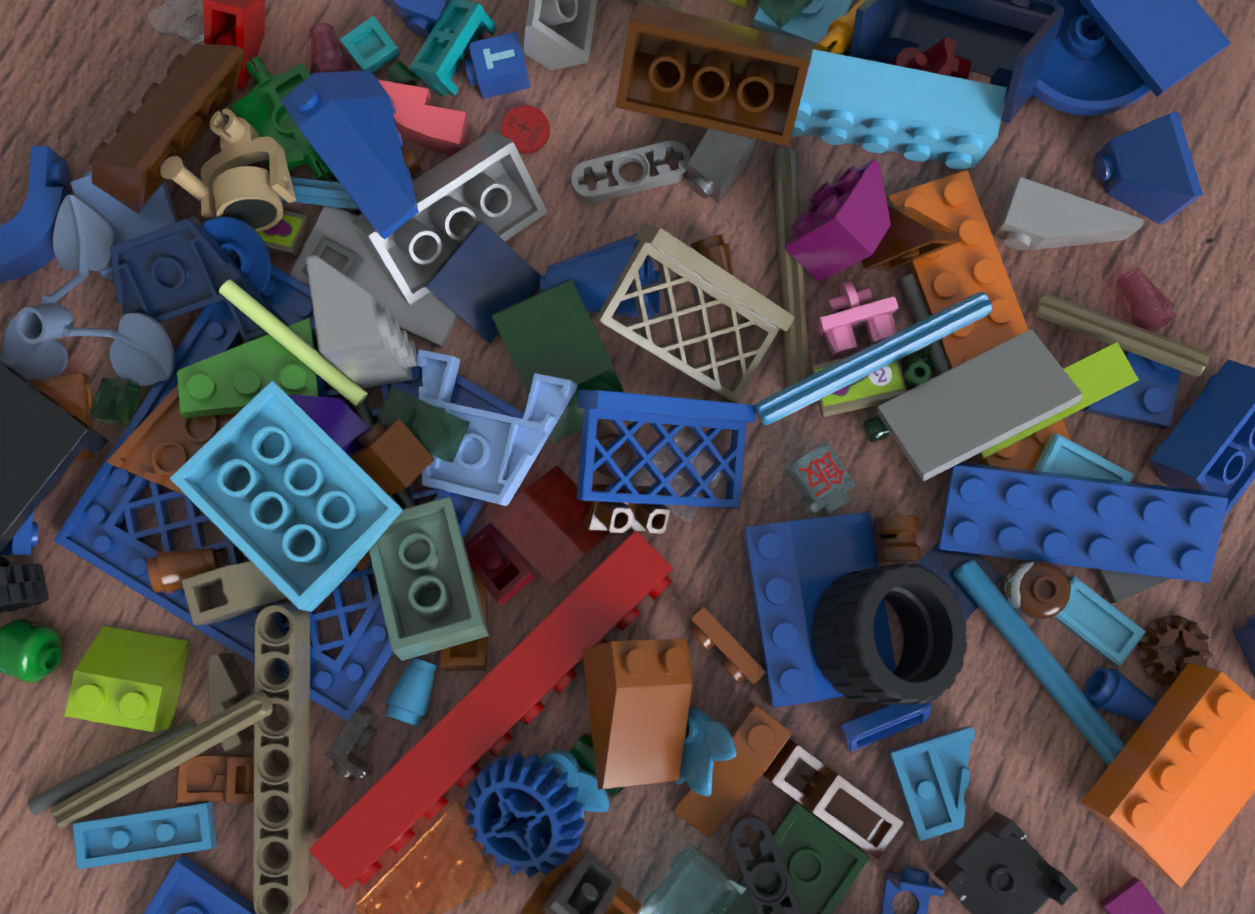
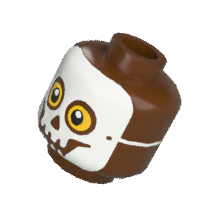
(1037, 589)

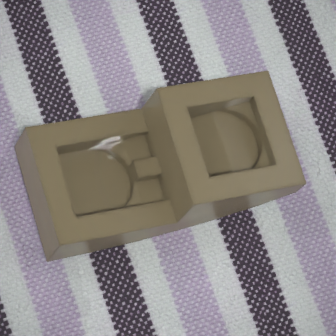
(224, 687)

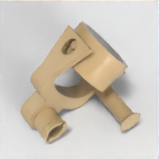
(230, 185)

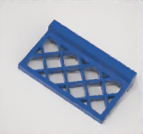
(659, 411)

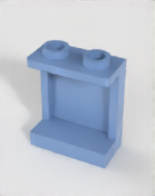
(123, 220)

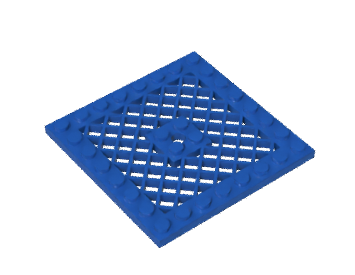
(113, 495)

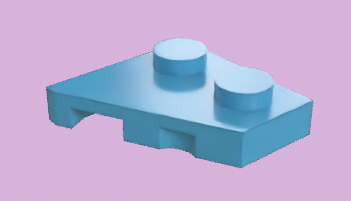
(934, 781)

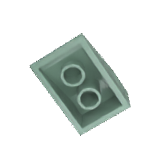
(427, 582)

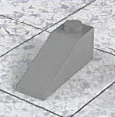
(1050, 218)

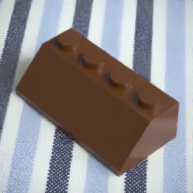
(713, 74)
(166, 123)

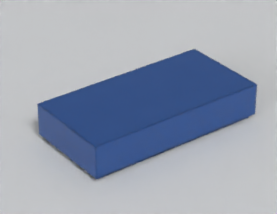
(883, 724)

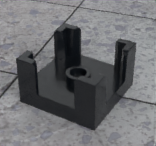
(1003, 872)

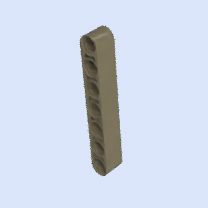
(272, 779)

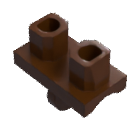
(623, 517)

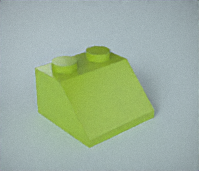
(129, 680)

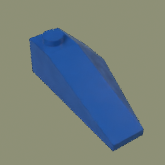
(356, 135)

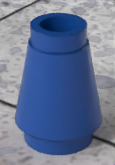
(1117, 694)

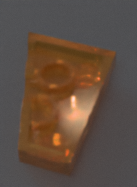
(435, 873)

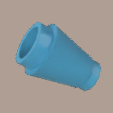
(412, 693)

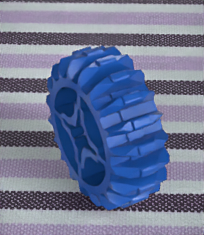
(519, 824)

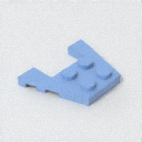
(495, 446)

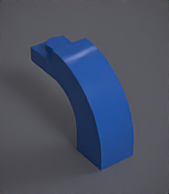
(28, 237)

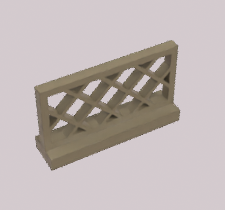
(704, 277)

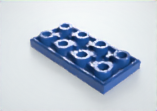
(1159, 37)

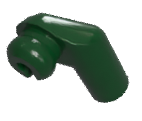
(916, 368)

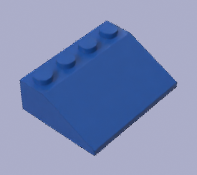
(787, 574)

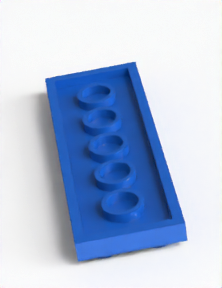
(1082, 521)

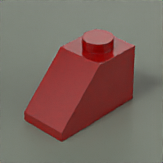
(236, 24)

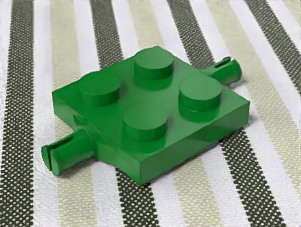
(270, 118)

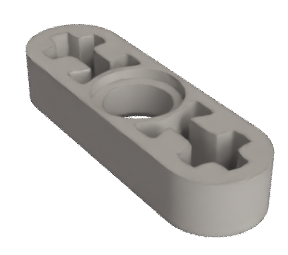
(598, 167)

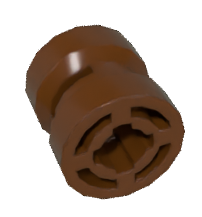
(897, 538)

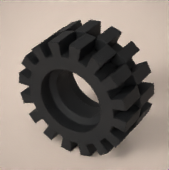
(22, 586)

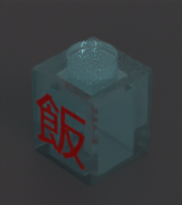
(821, 479)

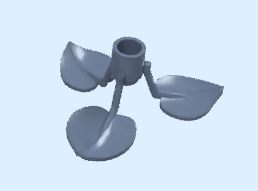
(31, 339)

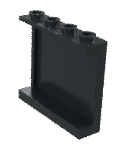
(35, 448)

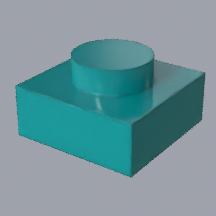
(370, 46)

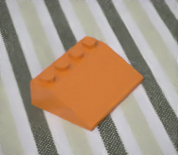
(1182, 773)

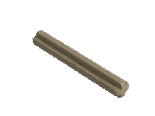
(1129, 337)

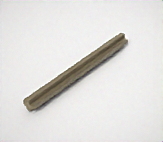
(790, 270)
(162, 759)

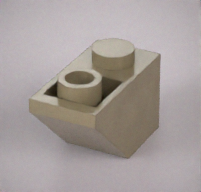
(229, 593)

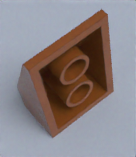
(638, 709)

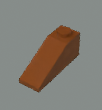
(756, 743)

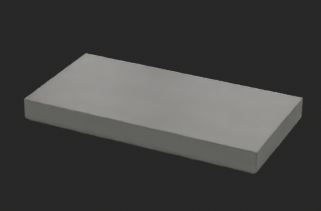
(424, 318)
(978, 404)

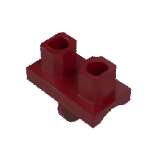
(937, 59)

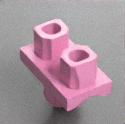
(838, 326)

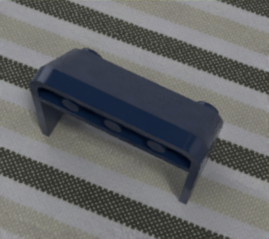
(998, 36)

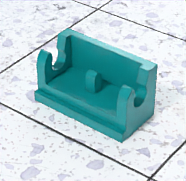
(449, 45)

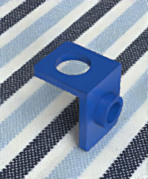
(910, 880)

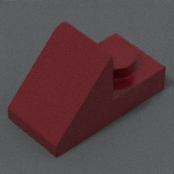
(497, 564)

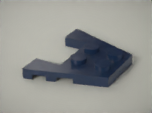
(178, 273)

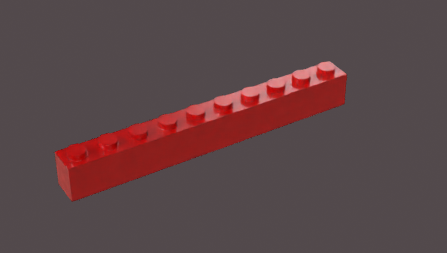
(489, 711)

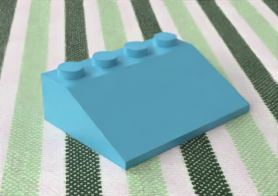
(288, 497)

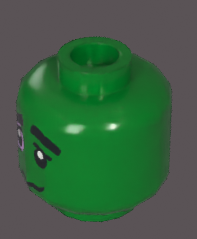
(28, 650)

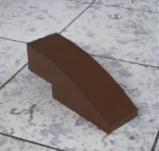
(833, 799)

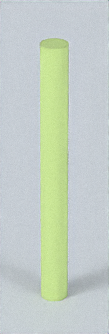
(293, 342)

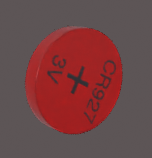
(526, 128)

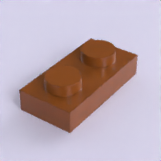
(738, 660)

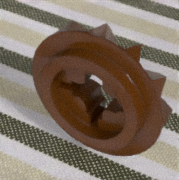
(1164, 632)

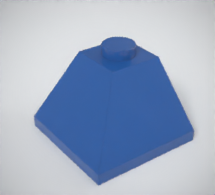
(1150, 169)

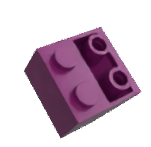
(842, 222)

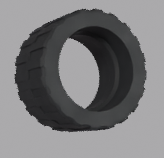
(930, 626)

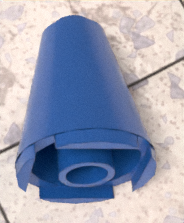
(597, 273)

